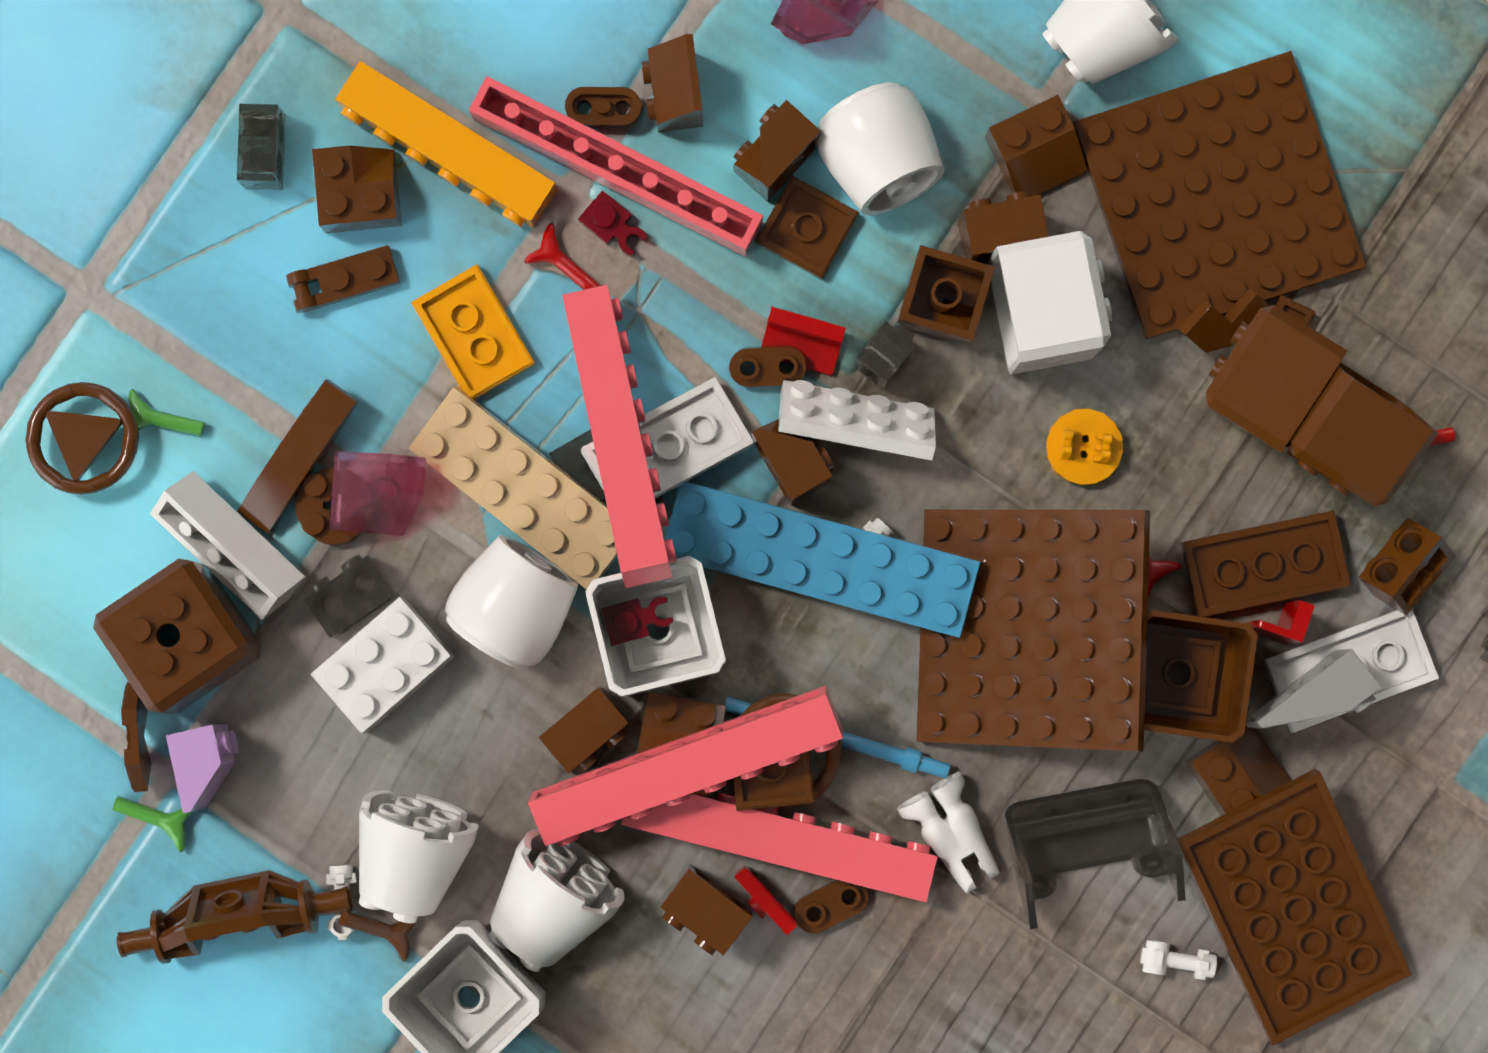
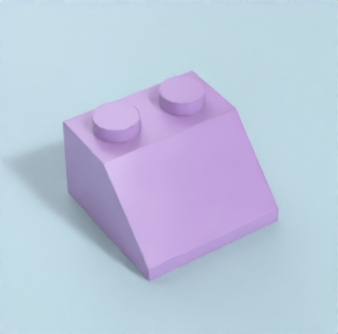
(201, 763)

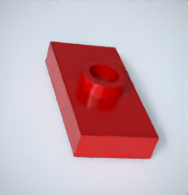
(763, 901)

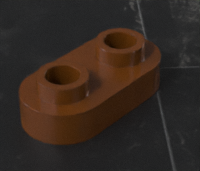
(604, 104)
(767, 365)
(830, 903)

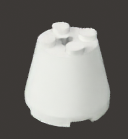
(1107, 36)
(410, 852)
(551, 901)

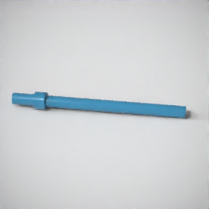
(908, 759)

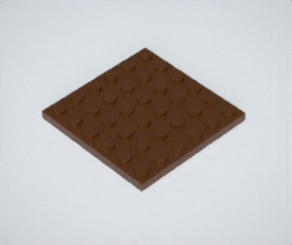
(1218, 193)
(1048, 633)

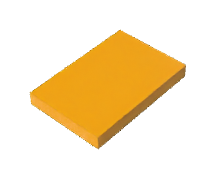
(473, 333)

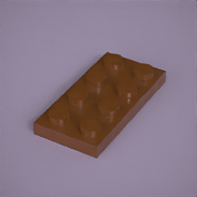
(1265, 564)

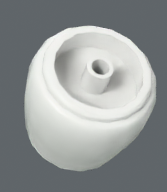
(880, 147)
(511, 603)

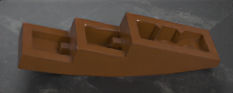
(298, 455)

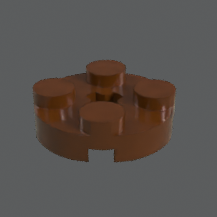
(312, 512)

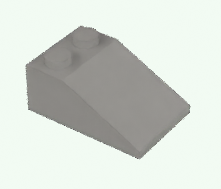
(1329, 688)

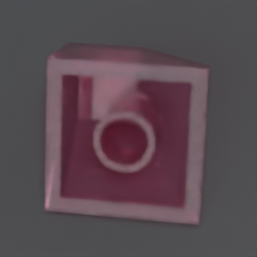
(820, 19)
(376, 492)

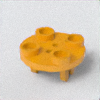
(1066, 443)

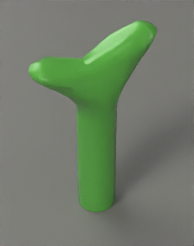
(147, 416)
(171, 823)

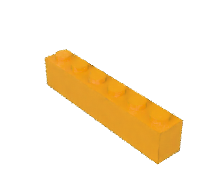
(445, 144)

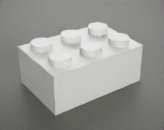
(382, 665)

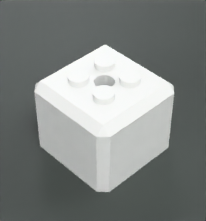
(1050, 301)
(685, 654)
(428, 1004)

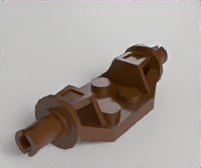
(233, 907)

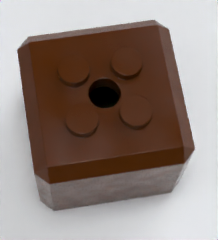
(1272, 376)
(1360, 438)
(211, 645)
(1219, 680)

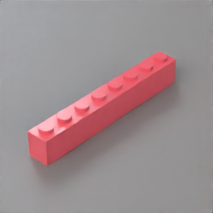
(616, 166)
(617, 436)
(686, 766)
(796, 843)

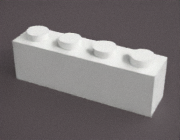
(227, 545)

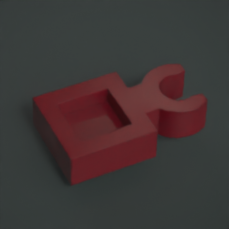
(608, 221)
(629, 621)

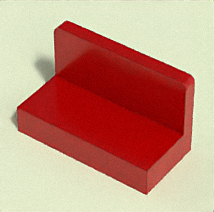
(815, 338)
(1291, 624)

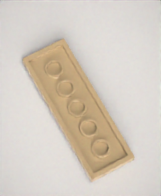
(518, 486)

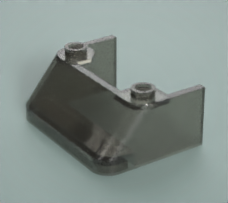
(1088, 831)

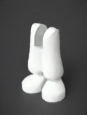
(956, 835)

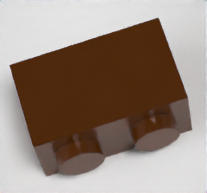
(585, 731)

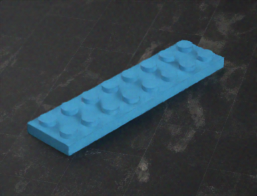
(823, 558)

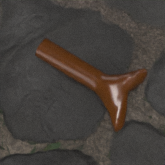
(394, 933)

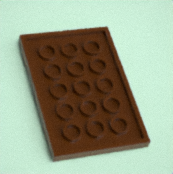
(1294, 906)

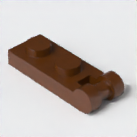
(344, 279)

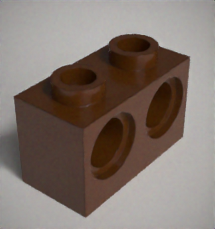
(1407, 566)

